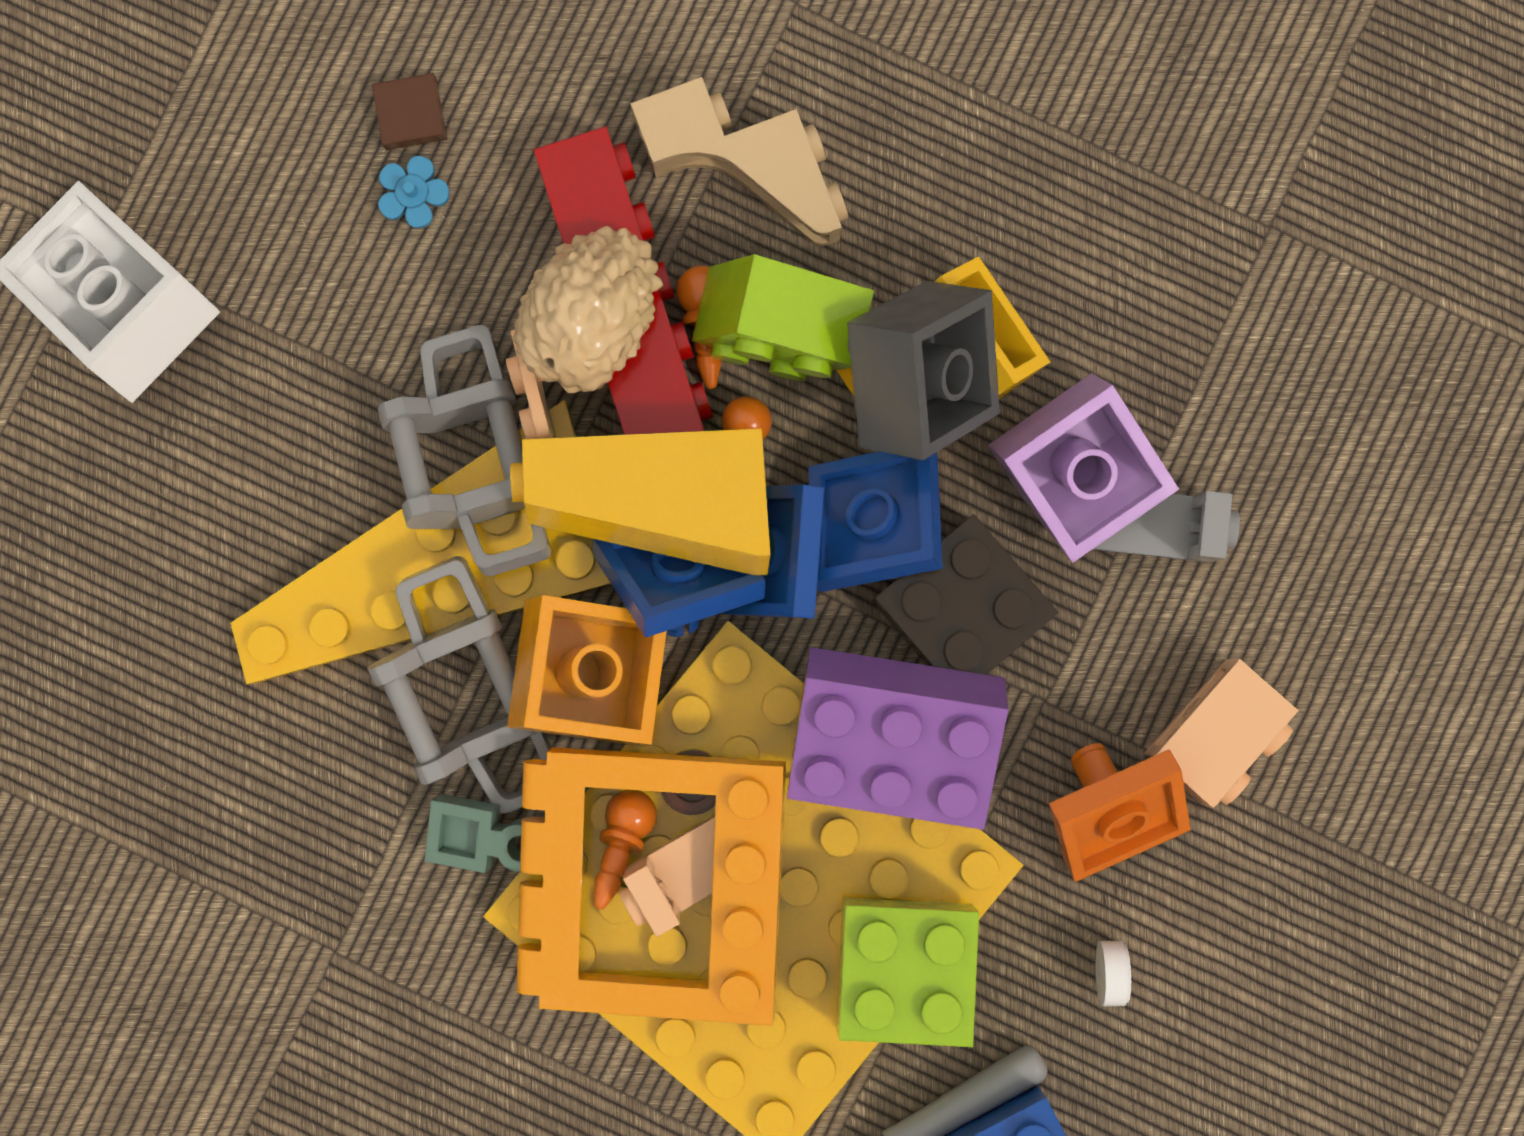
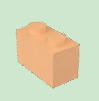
(1225, 732)

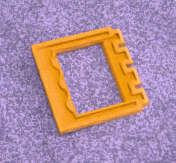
(743, 885)

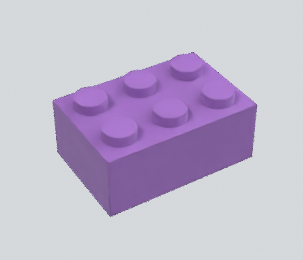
(898, 738)

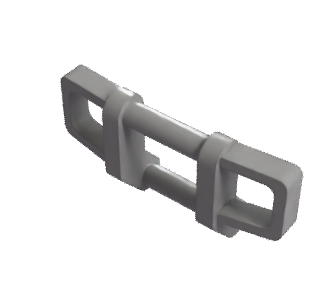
(438, 412)
(480, 629)

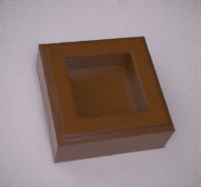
(409, 111)

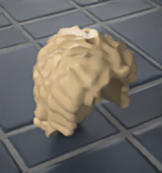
(588, 309)

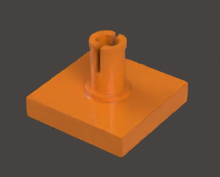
(1118, 811)

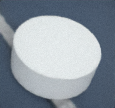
(1113, 973)

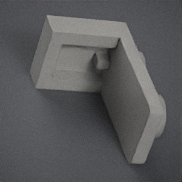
(1182, 529)

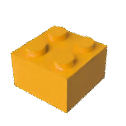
(585, 672)

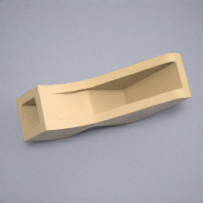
(769, 158)

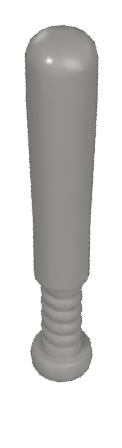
(975, 1096)

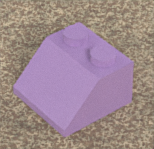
(1083, 466)

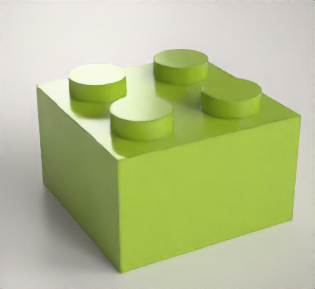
(778, 317)
(907, 972)

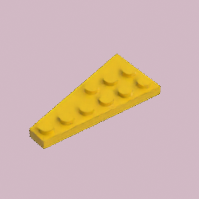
(351, 597)

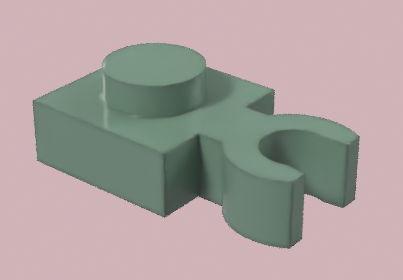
(468, 835)

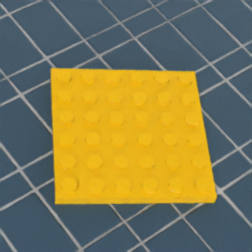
(783, 1074)

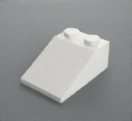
(105, 292)

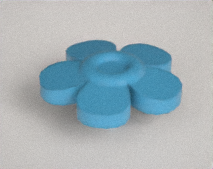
(412, 192)

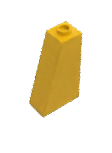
(654, 492)

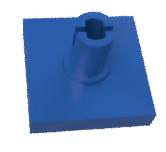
(877, 519)
(794, 553)
(672, 591)

